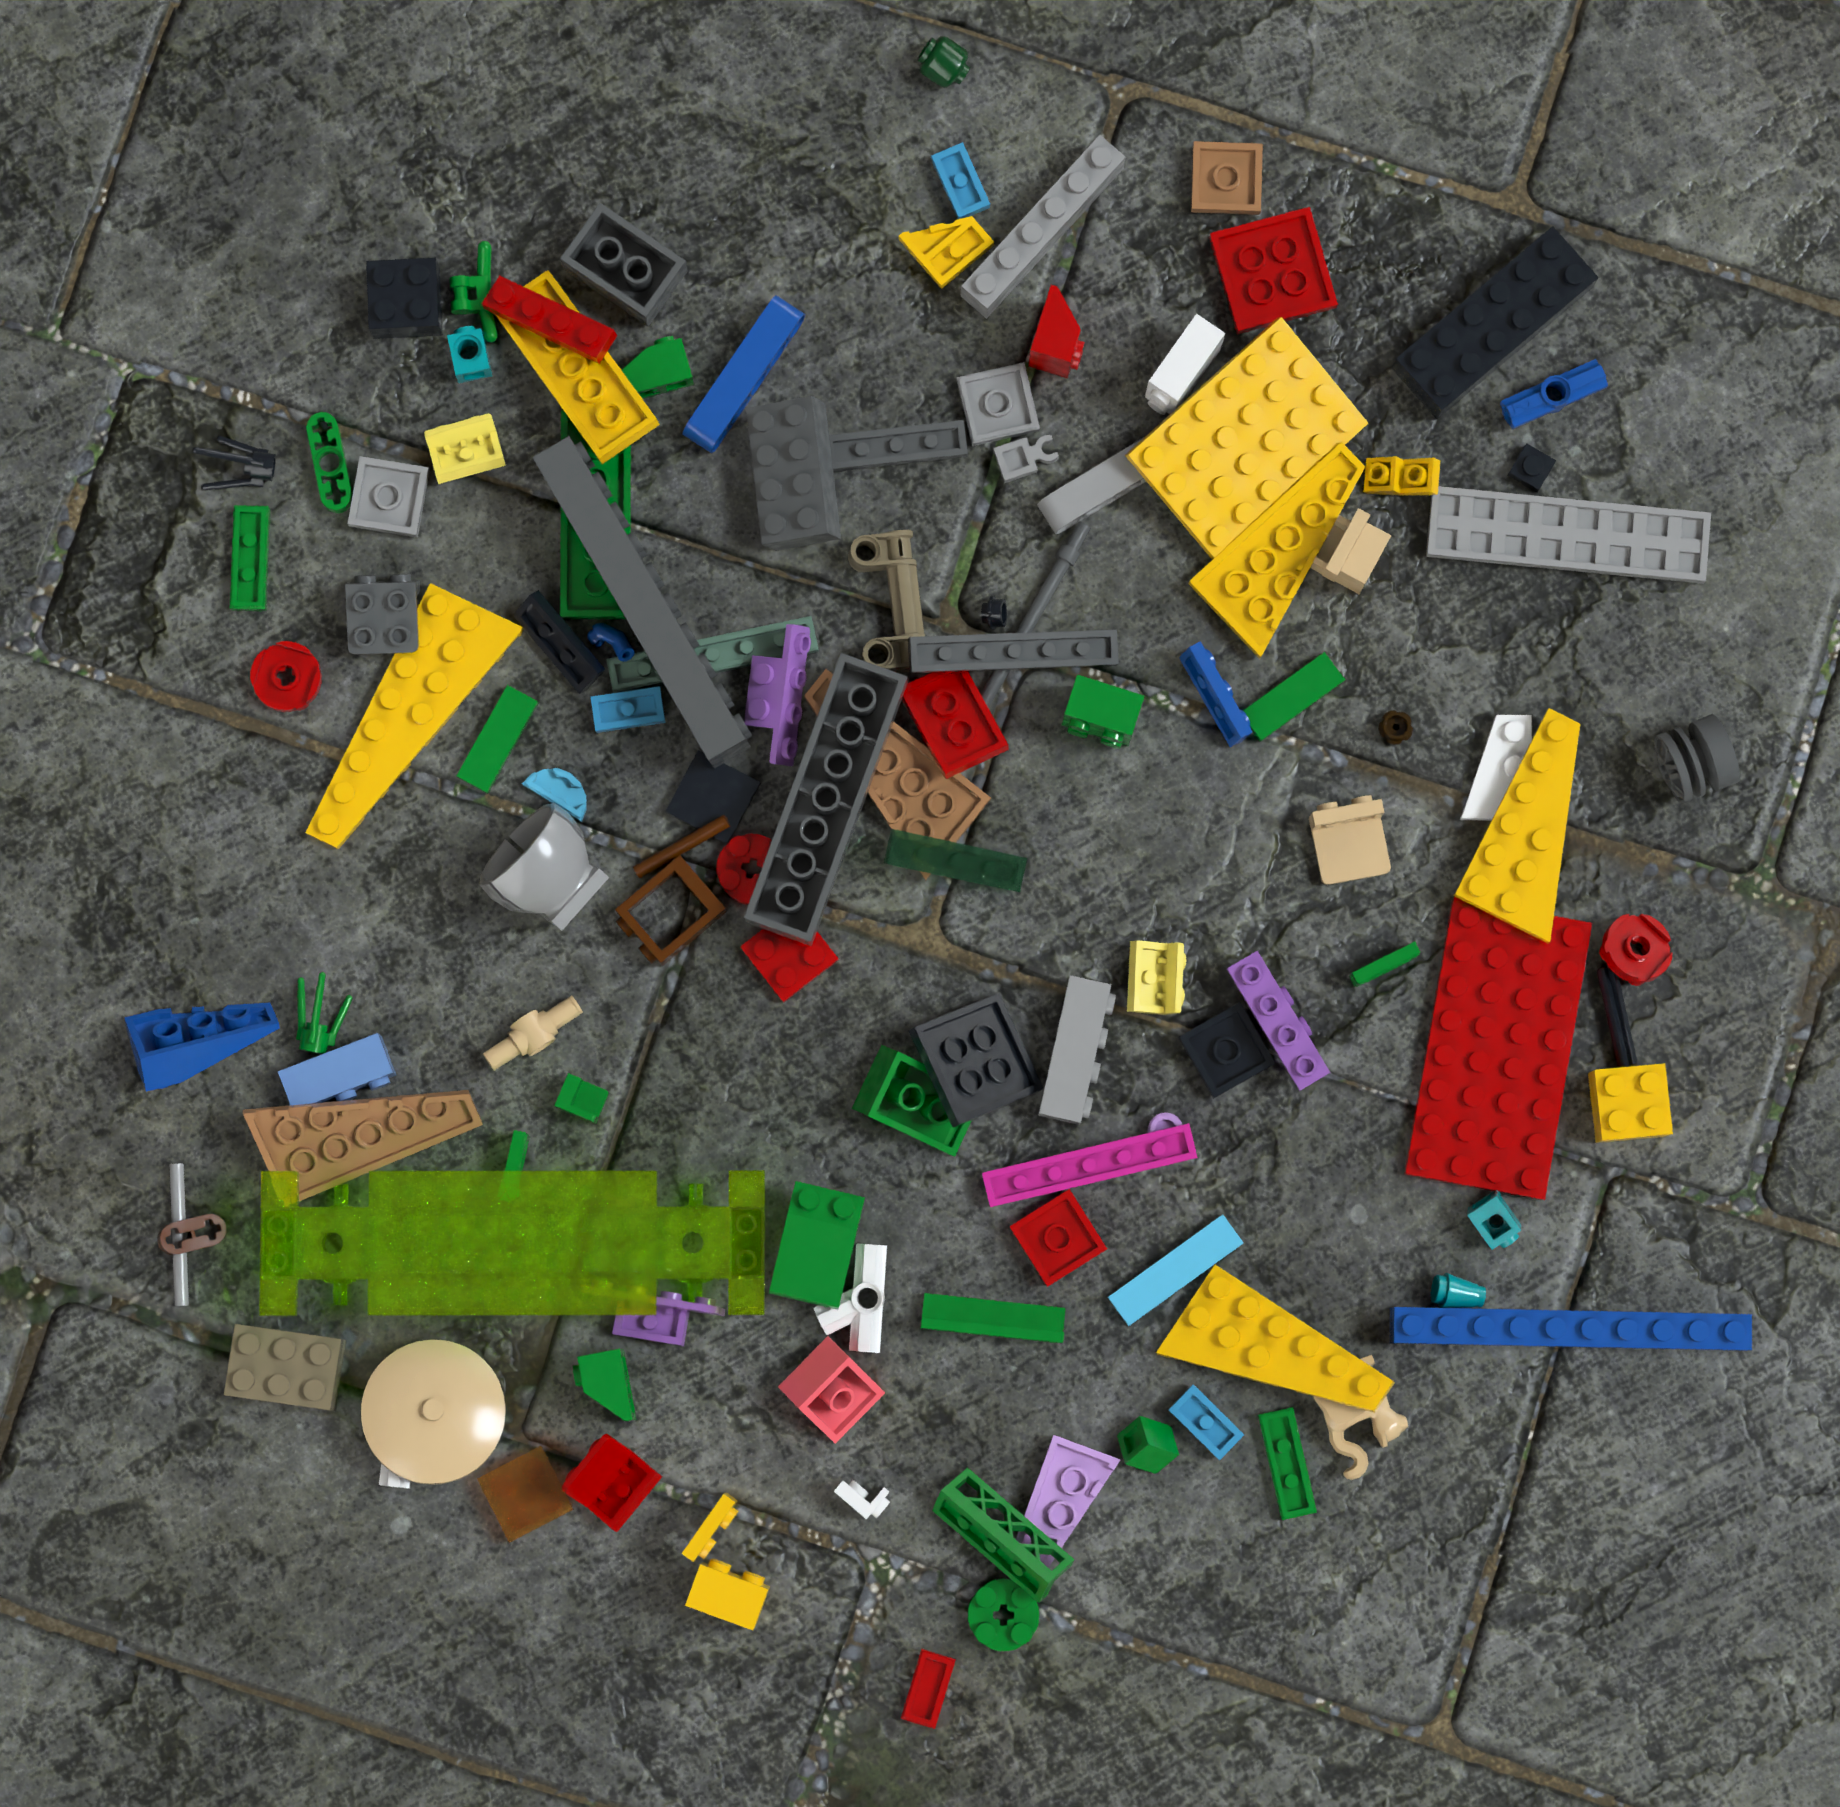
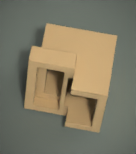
(1351, 551)

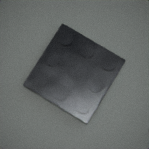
(976, 1060)

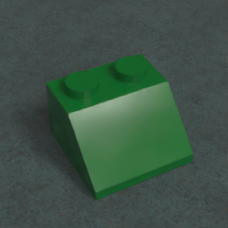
(607, 1381)

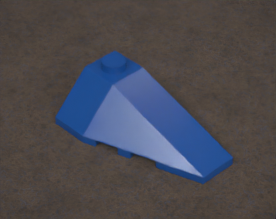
(181, 1045)

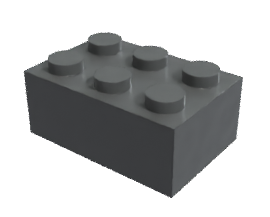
(624, 264)

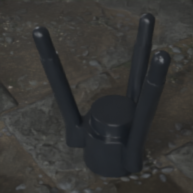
(257, 464)

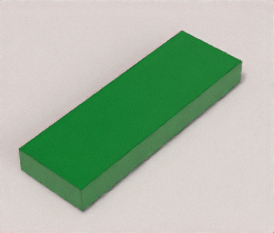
(250, 558)
(1293, 696)
(497, 739)
(1287, 1463)

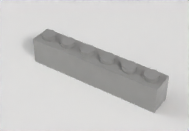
(1043, 226)

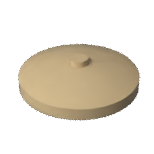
(433, 1412)

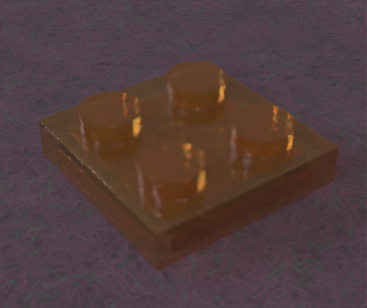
(525, 1494)

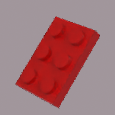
(953, 720)

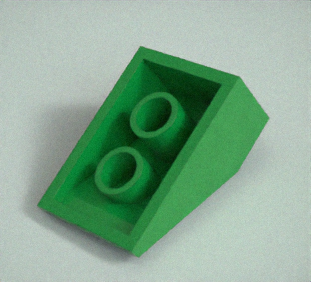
(904, 1098)
(816, 1245)

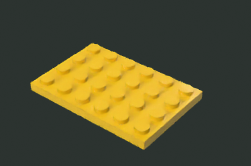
(1246, 437)

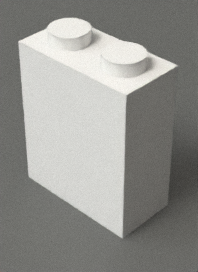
(1184, 365)

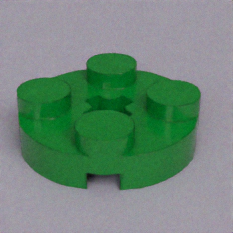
(988, 1629)

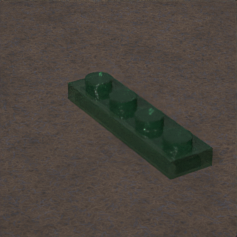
(955, 860)

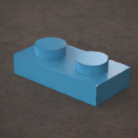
(960, 181)
(628, 709)
(1206, 1422)

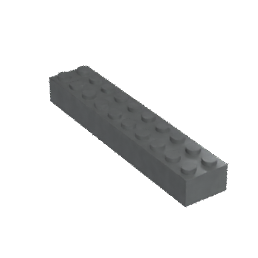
(638, 595)

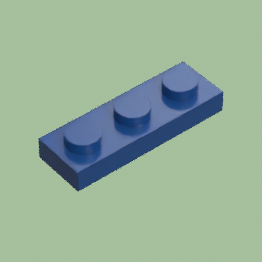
(1216, 694)

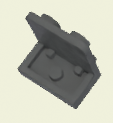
(382, 614)

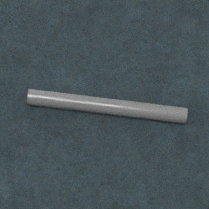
(178, 1213)

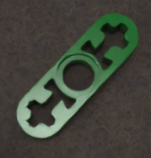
(315, 440)

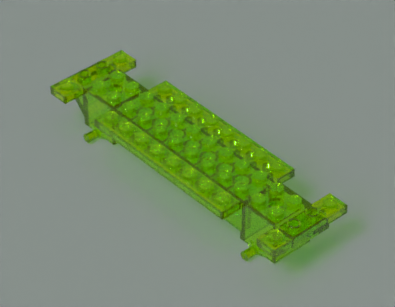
(512, 1243)

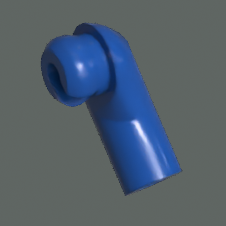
(616, 638)

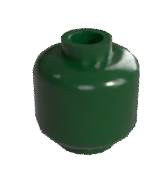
(943, 61)

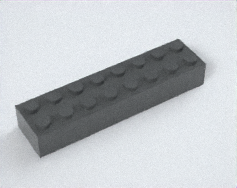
(826, 799)

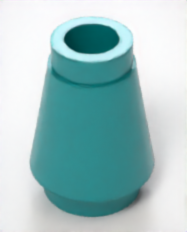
(1453, 1291)

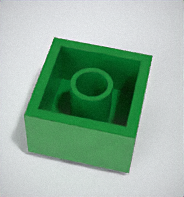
(1102, 711)

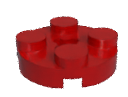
(277, 659)
(730, 862)
(1621, 958)

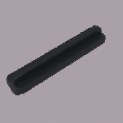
(1617, 1017)

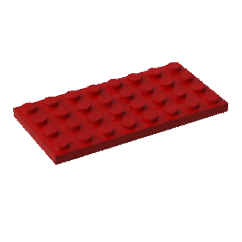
(1497, 1053)

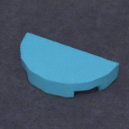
(559, 788)

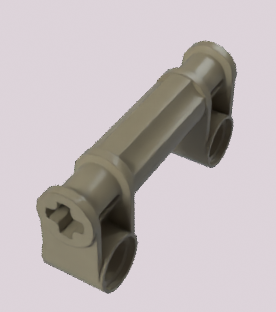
(902, 590)

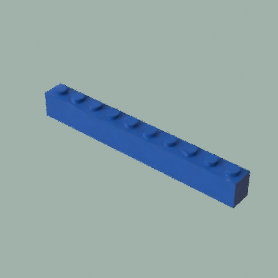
(1570, 1328)

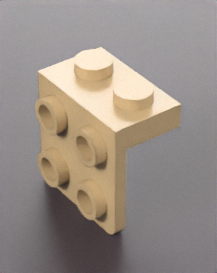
(1350, 840)

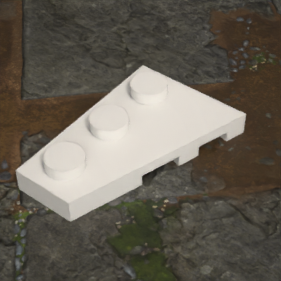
(1499, 761)

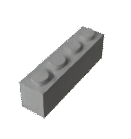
(1075, 1050)

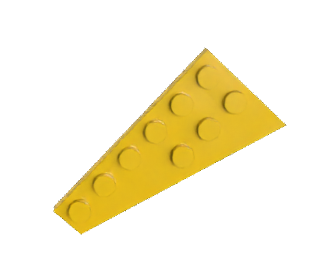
(1266, 564)

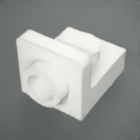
(856, 1495)

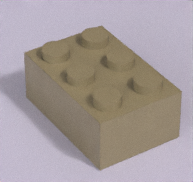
(285, 1367)

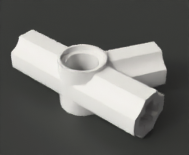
(865, 1322)

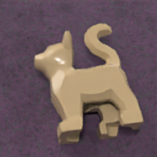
(1338, 1417)

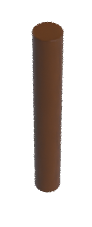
(681, 846)

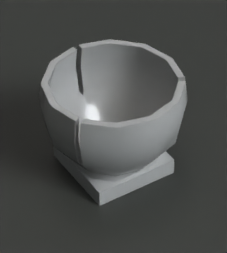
(552, 872)

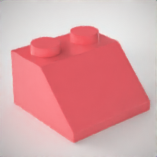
(831, 1389)

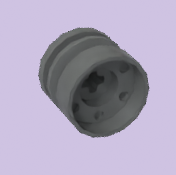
(1691, 761)

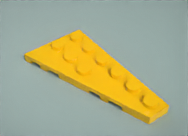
(1522, 849)
(1254, 1338)

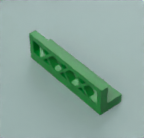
(993, 1318)
(995, 1537)

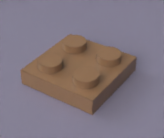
(1226, 178)

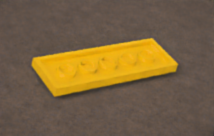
(591, 394)

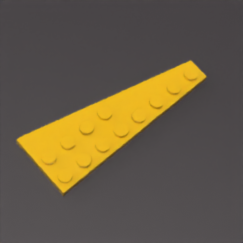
(411, 706)

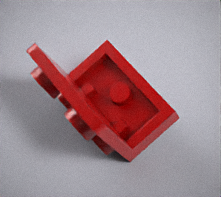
(611, 1481)

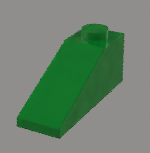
(660, 368)

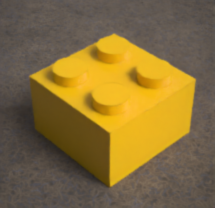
(1630, 1103)
(728, 1594)

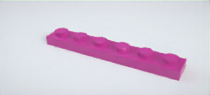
(1089, 1165)

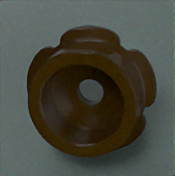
(1386, 727)

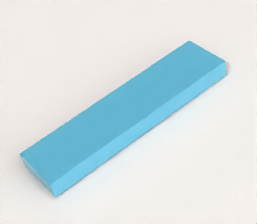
(1175, 1270)

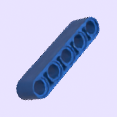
(743, 374)

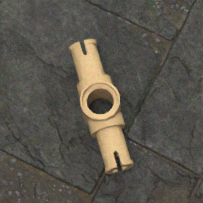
(532, 1033)

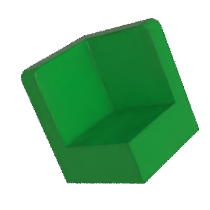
(581, 1098)
(1147, 1444)

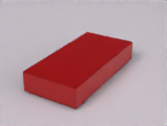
(928, 1688)

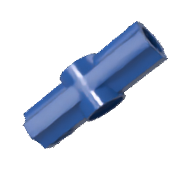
(1572, 384)

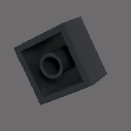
(404, 298)

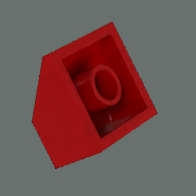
(1056, 340)

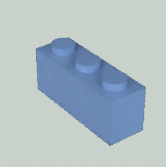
(339, 1073)

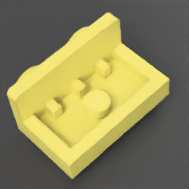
(464, 448)
(1156, 977)

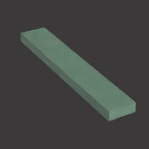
(723, 652)

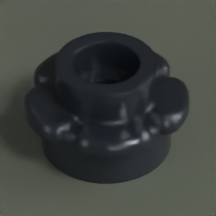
(994, 613)

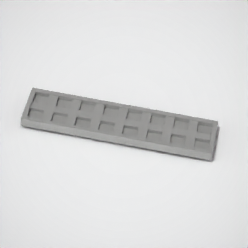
(1569, 534)

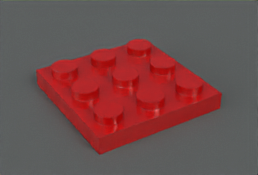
(1273, 270)

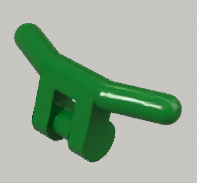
(482, 284)

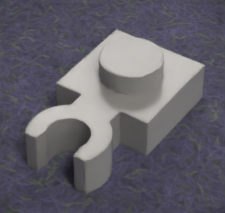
(1020, 459)

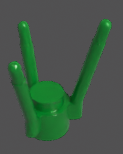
(314, 1036)

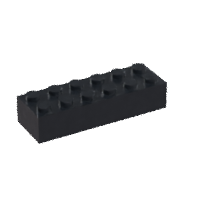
(1494, 322)

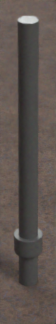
(1066, 556)

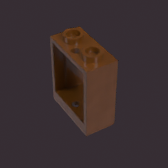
(698, 889)

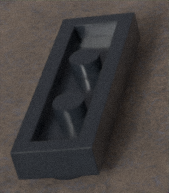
(558, 642)

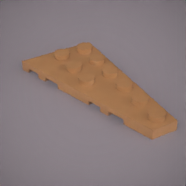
(911, 786)
(351, 1137)

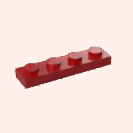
(549, 319)

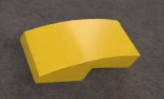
(1401, 476)

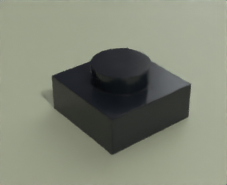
(1531, 467)

